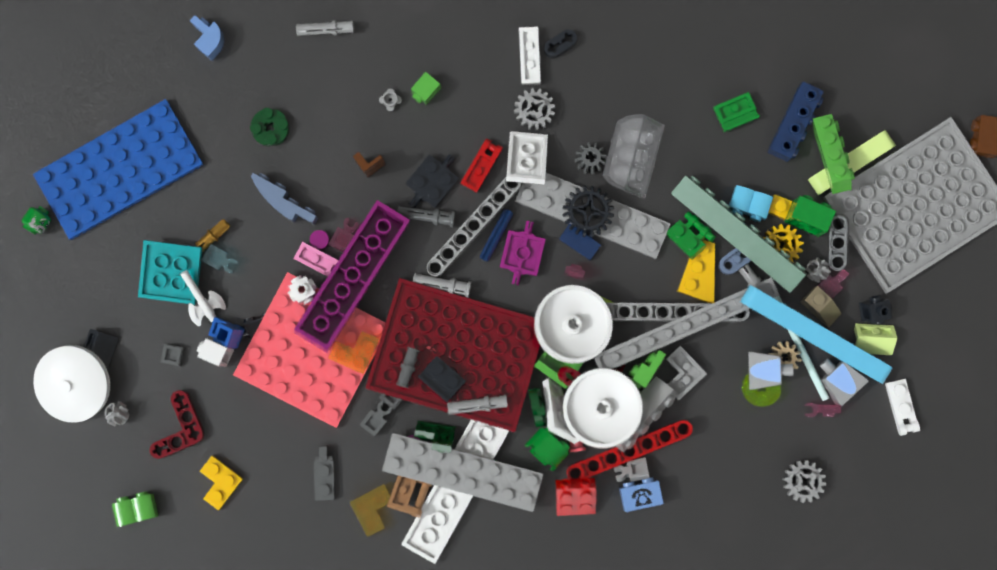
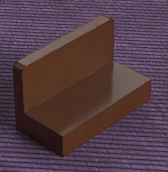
(372, 167)

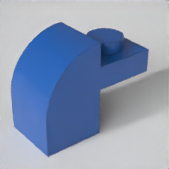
(226, 333)

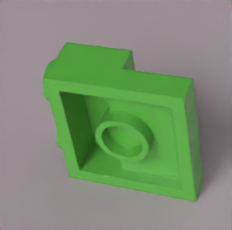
(642, 373)

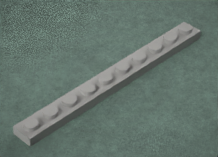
(679, 328)

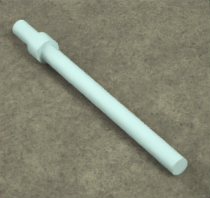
(808, 363)

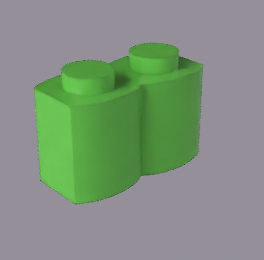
(134, 510)

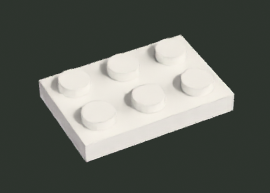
(527, 157)

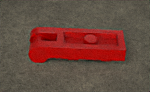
(481, 166)

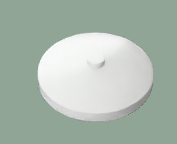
(573, 324)
(71, 383)
(602, 408)

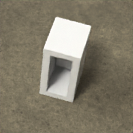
(214, 353)

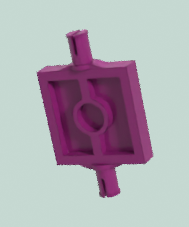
(522, 253)

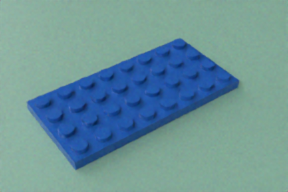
(118, 169)

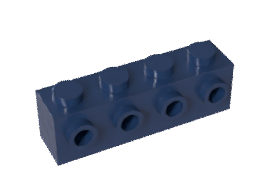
(795, 122)

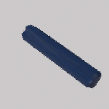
(496, 235)

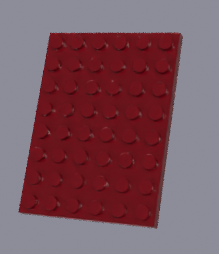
(477, 340)

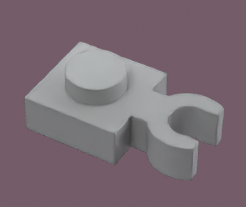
(635, 469)

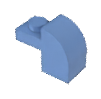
(212, 38)

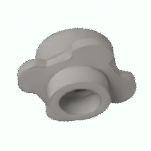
(385, 99)

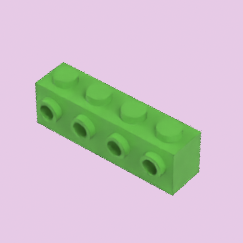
(832, 153)

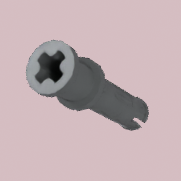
(436, 216)

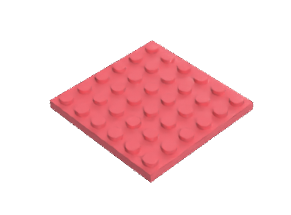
(297, 369)

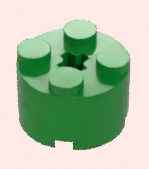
(547, 448)

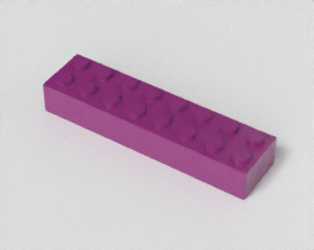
(351, 276)

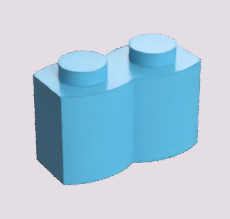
(750, 203)

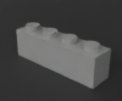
(654, 400)

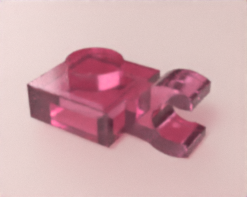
(831, 284)
(827, 410)

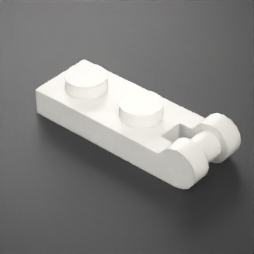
(902, 406)

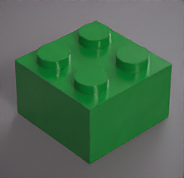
(810, 215)

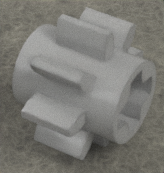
(818, 270)
(116, 413)

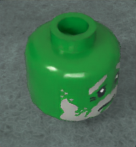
(36, 220)

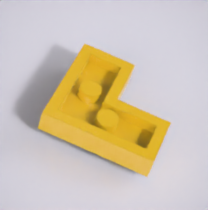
(225, 482)

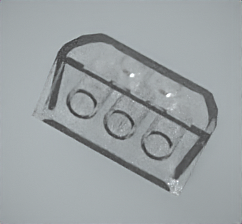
(633, 154)

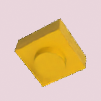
(779, 207)

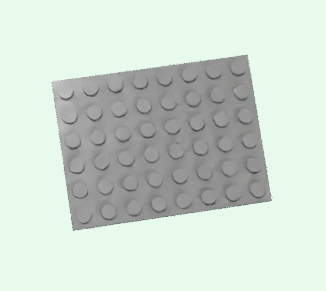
(918, 205)

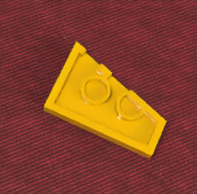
(700, 275)

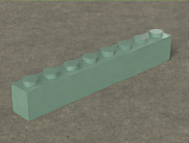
(738, 233)

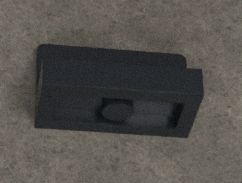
(102, 345)

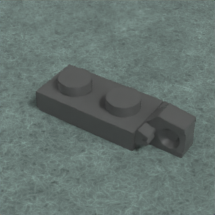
(324, 475)

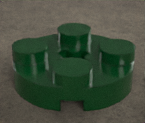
(265, 117)
(537, 407)

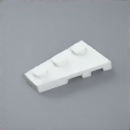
(554, 408)

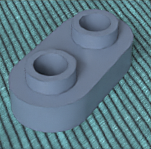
(735, 260)

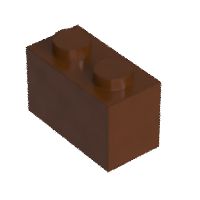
(984, 136)

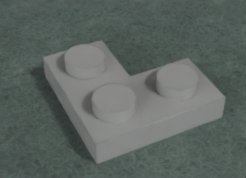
(688, 372)

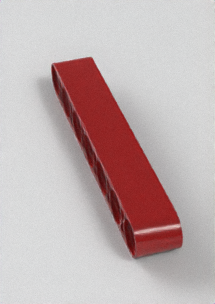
(621, 458)

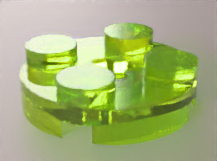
(760, 398)

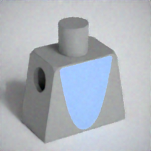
(767, 370)
(841, 381)

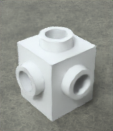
(305, 297)

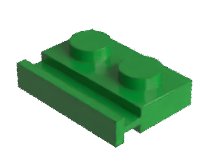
(736, 112)

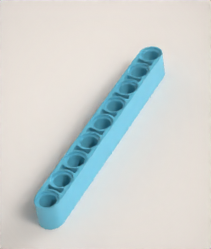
(816, 334)

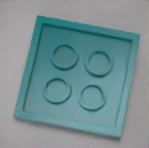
(162, 269)

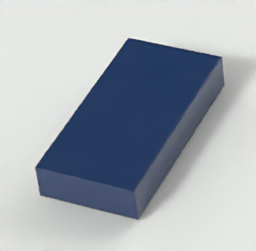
(583, 245)

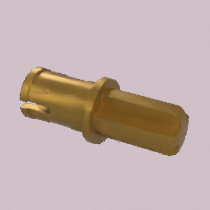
(213, 234)

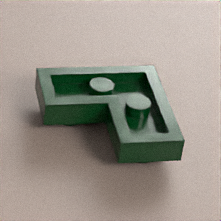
(440, 434)

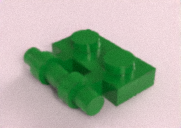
(686, 239)

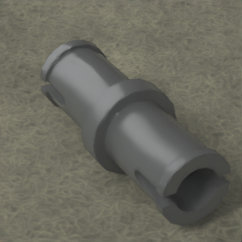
(407, 367)

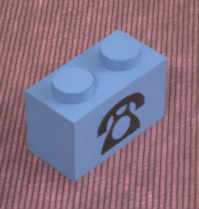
(640, 495)

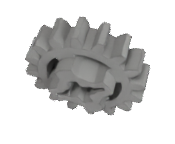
(538, 116)
(811, 476)

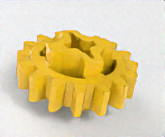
(790, 235)

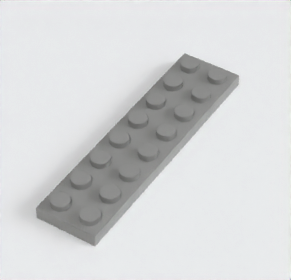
(628, 226)
(463, 472)

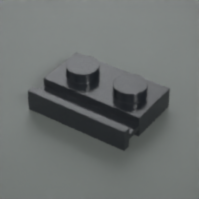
(441, 379)

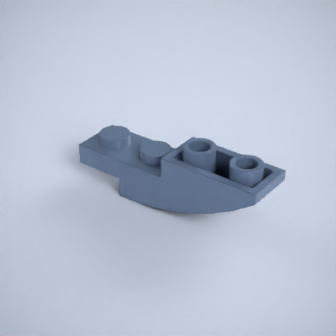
(277, 198)

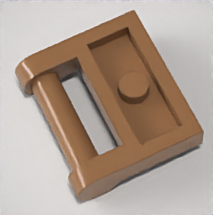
(402, 495)

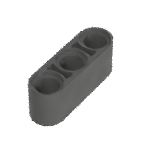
(835, 251)

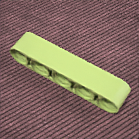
(858, 158)

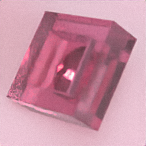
(574, 271)

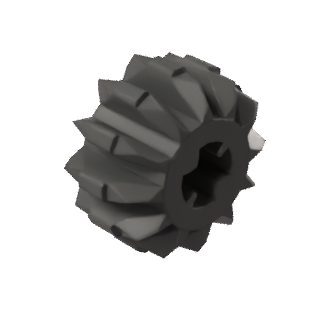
(595, 153)

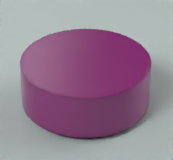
(319, 239)

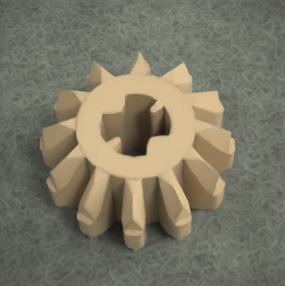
(786, 350)

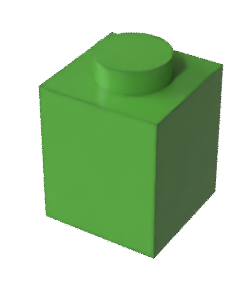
(425, 89)

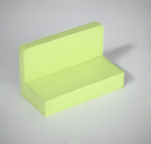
(875, 338)

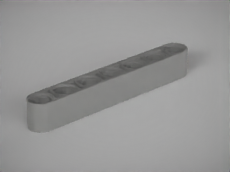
(471, 235)

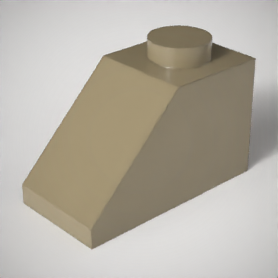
(821, 306)

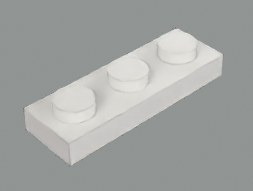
(529, 55)

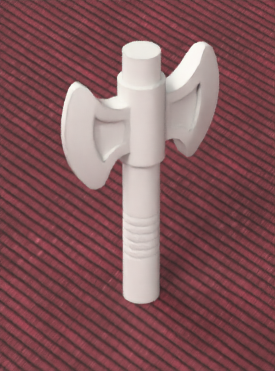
(205, 306)

